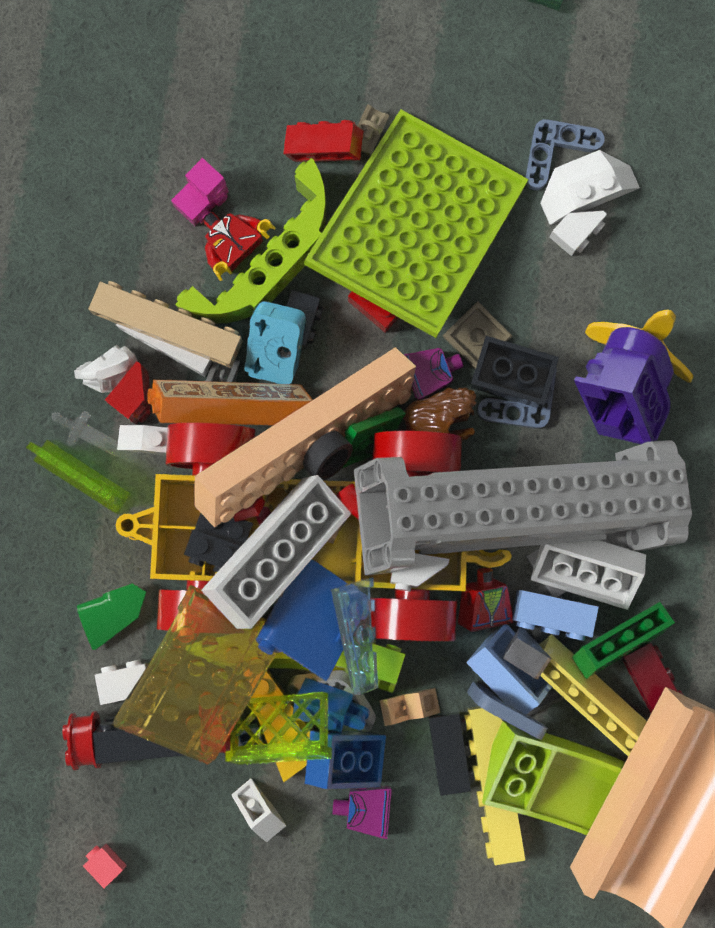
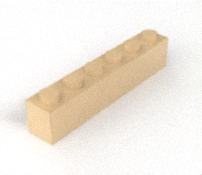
(165, 324)

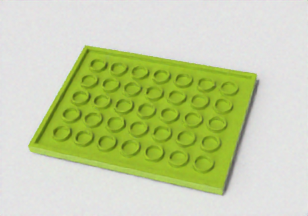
(416, 223)

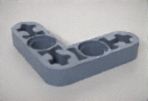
(555, 139)
(525, 411)
(490, 702)

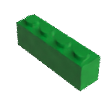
(623, 640)

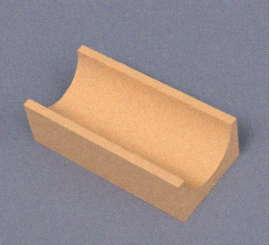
(659, 818)

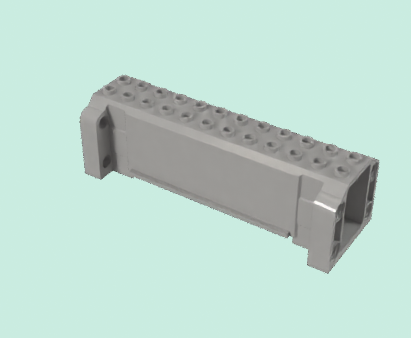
(521, 506)

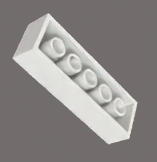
(276, 552)

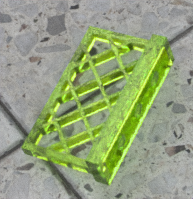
(80, 475)
(281, 751)

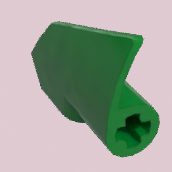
(110, 613)

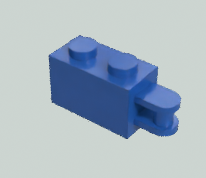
(340, 706)

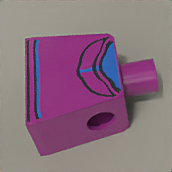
(432, 371)
(366, 810)

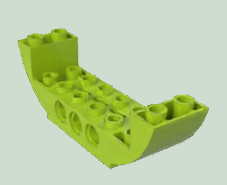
(245, 295)

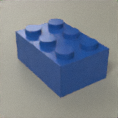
(354, 761)

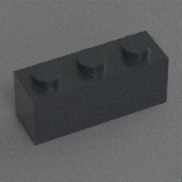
(451, 753)

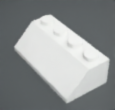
(591, 570)

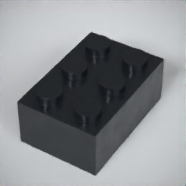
(514, 372)

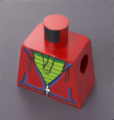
(485, 603)

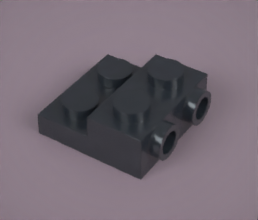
(217, 543)

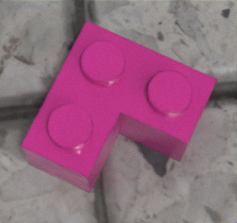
(202, 193)

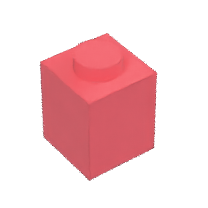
(104, 864)

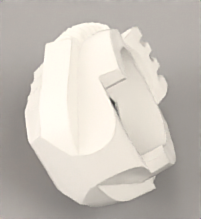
(107, 369)

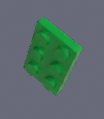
(362, 433)

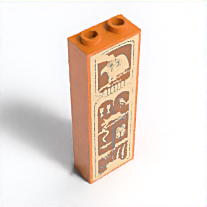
(225, 402)

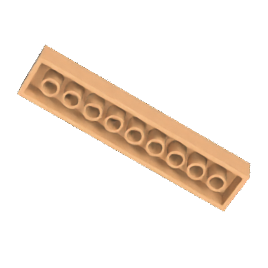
(280, 450)

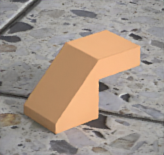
(409, 706)

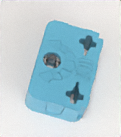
(274, 342)

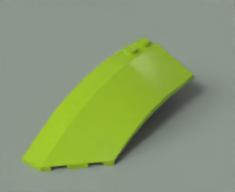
(548, 778)

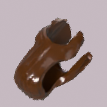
(441, 411)

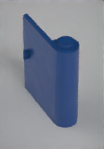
(306, 622)

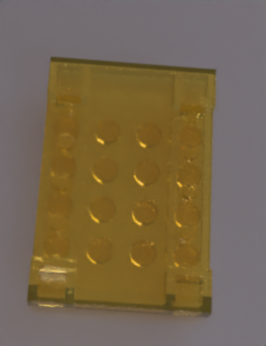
(196, 681)

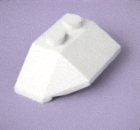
(586, 185)

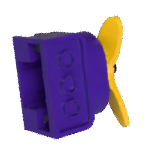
(631, 378)

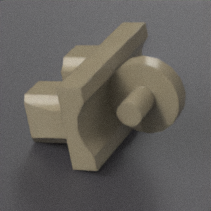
(372, 124)

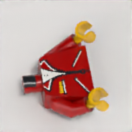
(232, 240)

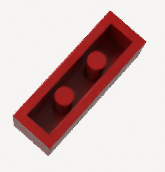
(323, 141)

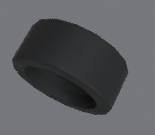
(327, 455)

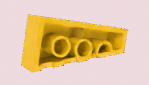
(267, 688)

